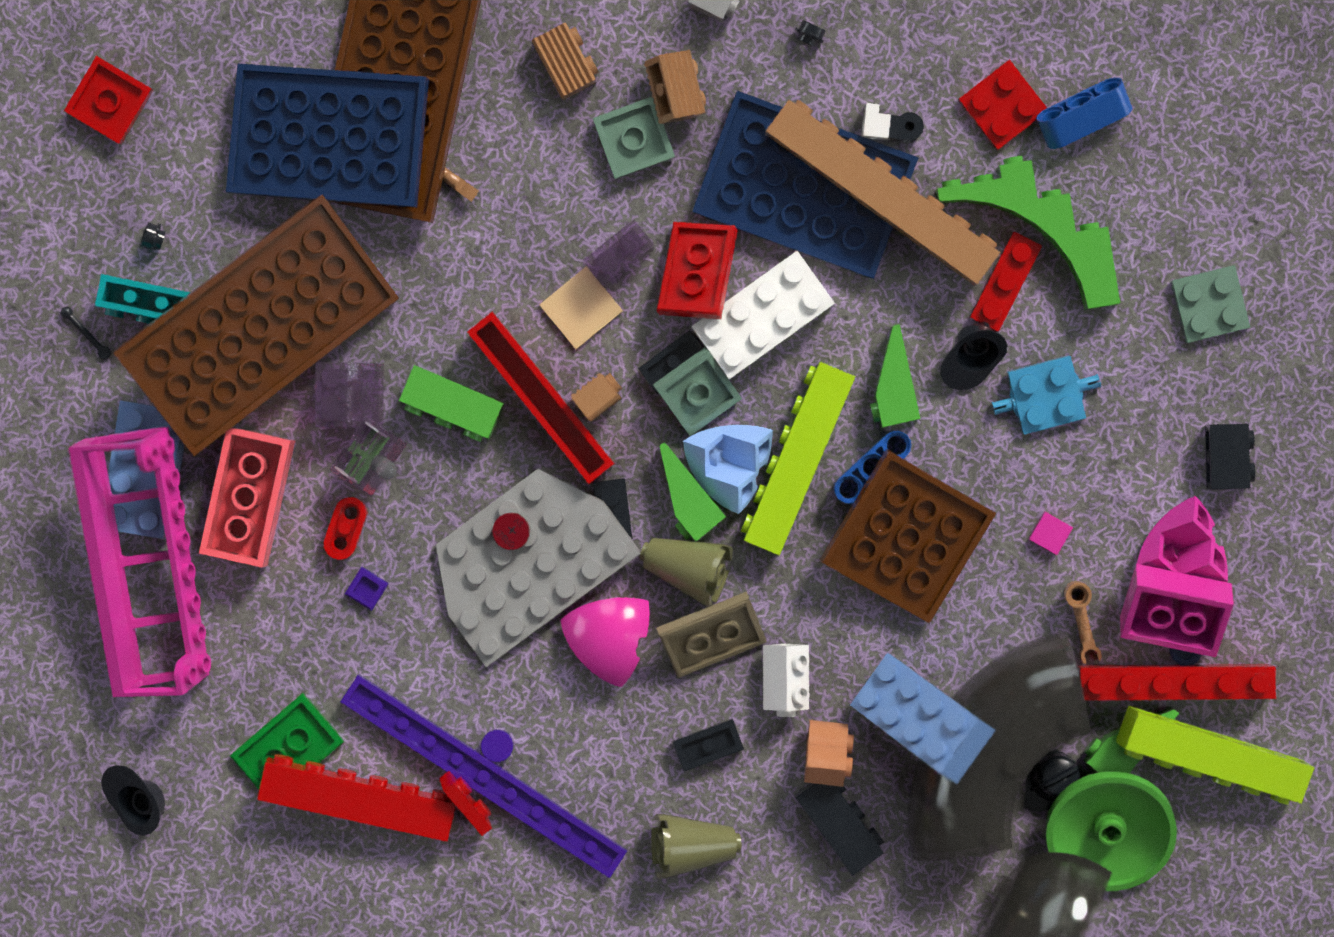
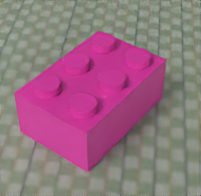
(1176, 610)

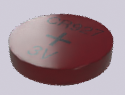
(511, 531)

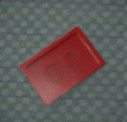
(697, 270)

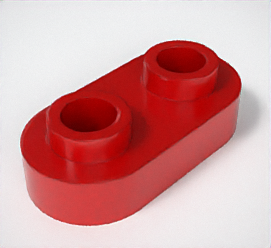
(344, 527)

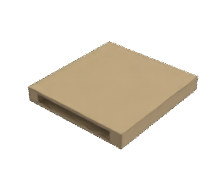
(581, 307)

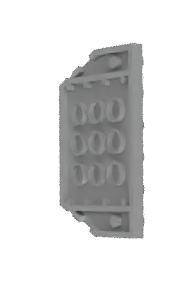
(509, 594)

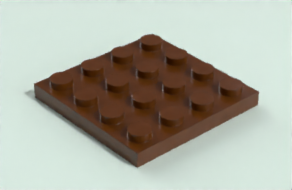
(907, 536)

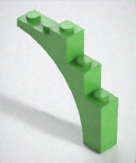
(1085, 251)

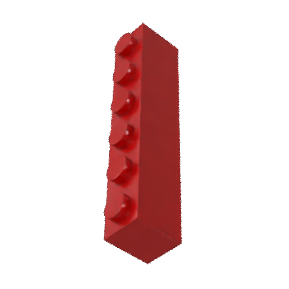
(541, 397)
(1178, 682)
(356, 798)

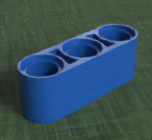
(1084, 113)
(856, 471)

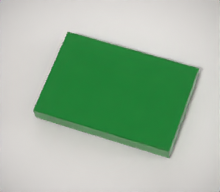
(294, 732)

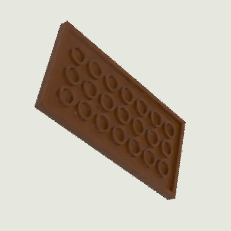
(415, 40)
(256, 325)

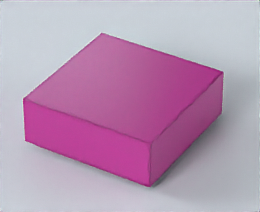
(1050, 533)

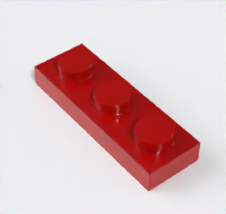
(1006, 281)

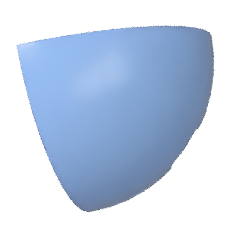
(728, 461)

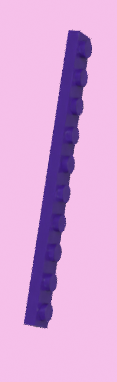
(484, 775)

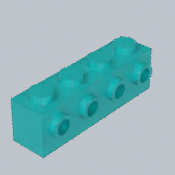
(135, 297)

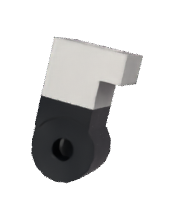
(890, 127)

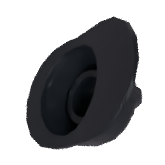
(973, 356)
(1049, 779)
(134, 799)

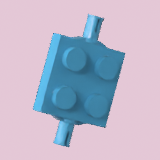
(1046, 394)

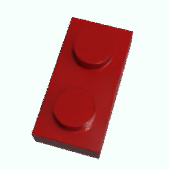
(459, 794)

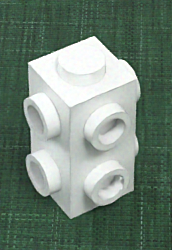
(786, 678)

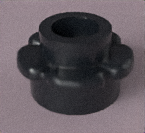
(810, 33)
(152, 237)

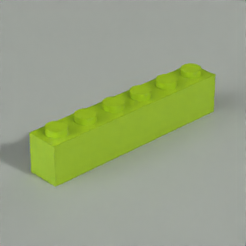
(799, 457)
(1214, 755)

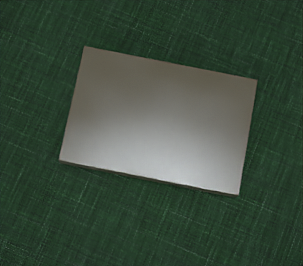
(711, 634)

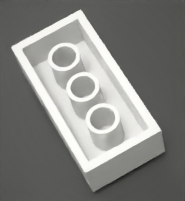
(764, 315)

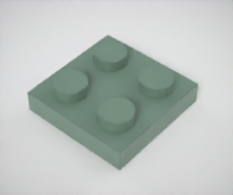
(633, 138)
(1210, 304)
(697, 391)

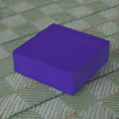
(366, 588)

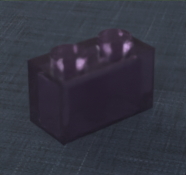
(619, 253)

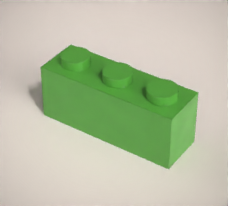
(451, 403)

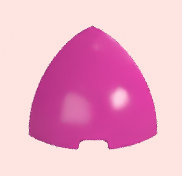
(1185, 543)
(607, 636)

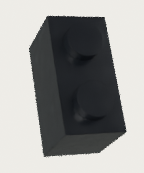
(1229, 456)

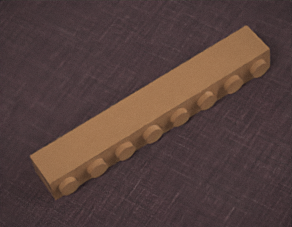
(882, 192)

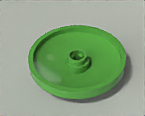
(1115, 823)

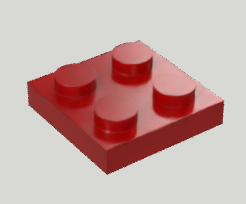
(108, 100)
(1002, 104)

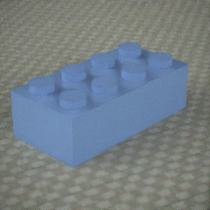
(125, 476)
(922, 718)

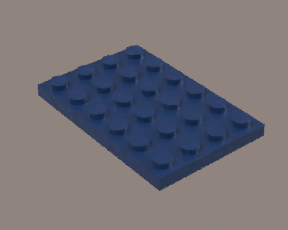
(327, 135)
(785, 200)

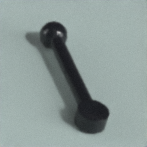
(103, 351)

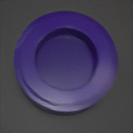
(497, 745)

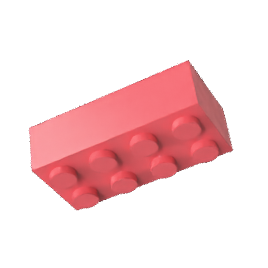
(247, 497)

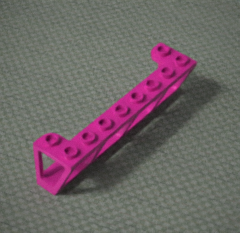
(108, 564)

